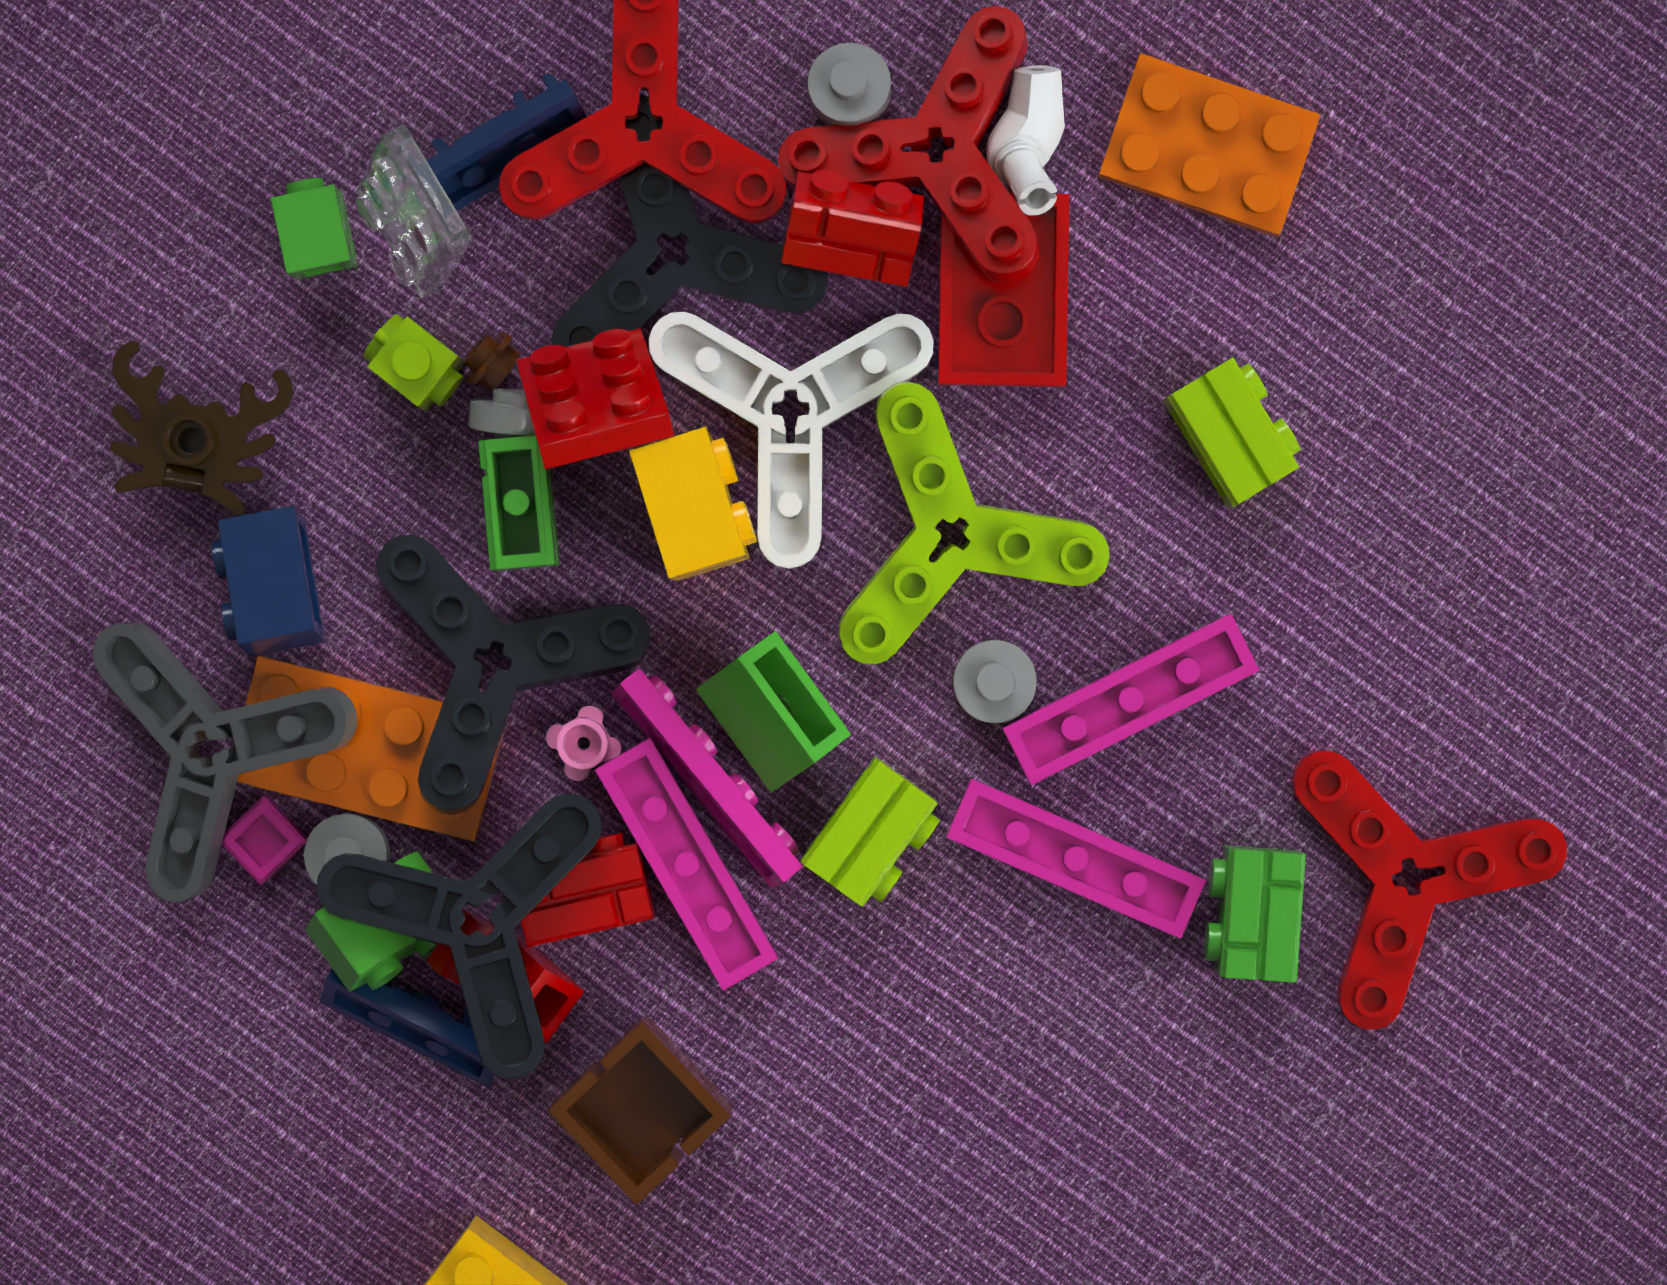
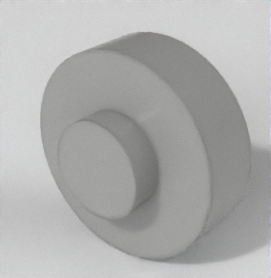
(849, 85)
(503, 414)
(994, 681)
(342, 835)

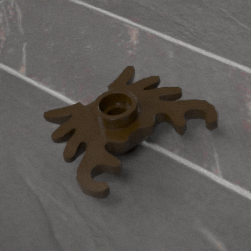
(192, 443)

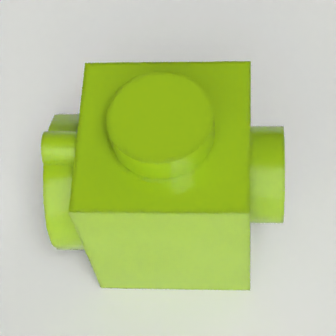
(414, 362)

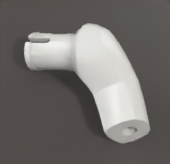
(1029, 136)

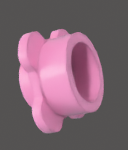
(565, 740)

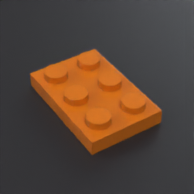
(1209, 145)

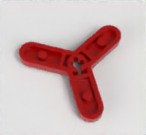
(960, 112)
(604, 150)
(1391, 919)

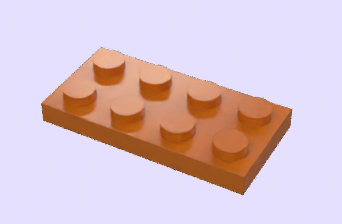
(377, 766)

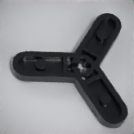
(717, 264)
(462, 626)
(429, 910)

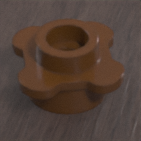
(491, 361)

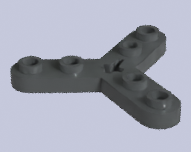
(202, 788)

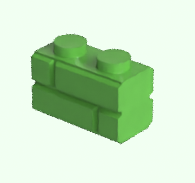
(518, 505)
(1256, 913)

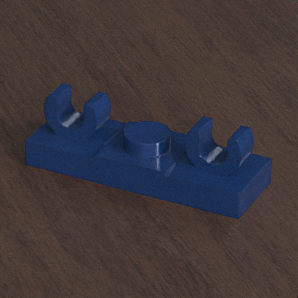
(478, 158)
(412, 1021)

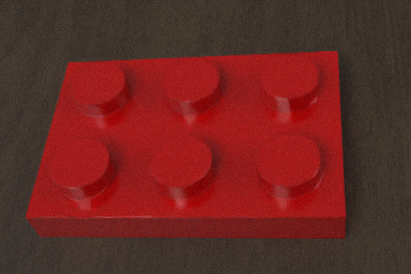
(1005, 329)
(594, 397)

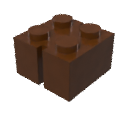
(641, 1108)

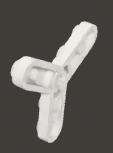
(752, 383)

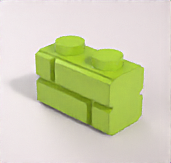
(1233, 432)
(871, 832)

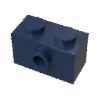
(268, 581)

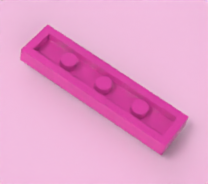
(1130, 699)
(724, 797)
(1075, 858)
(686, 863)

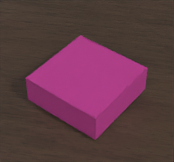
(264, 840)

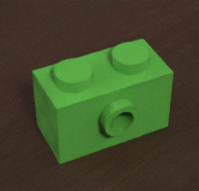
(773, 712)

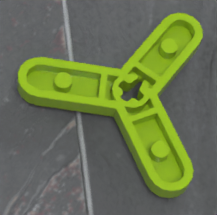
(935, 490)

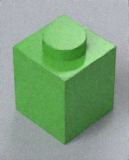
(313, 229)

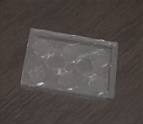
(412, 213)

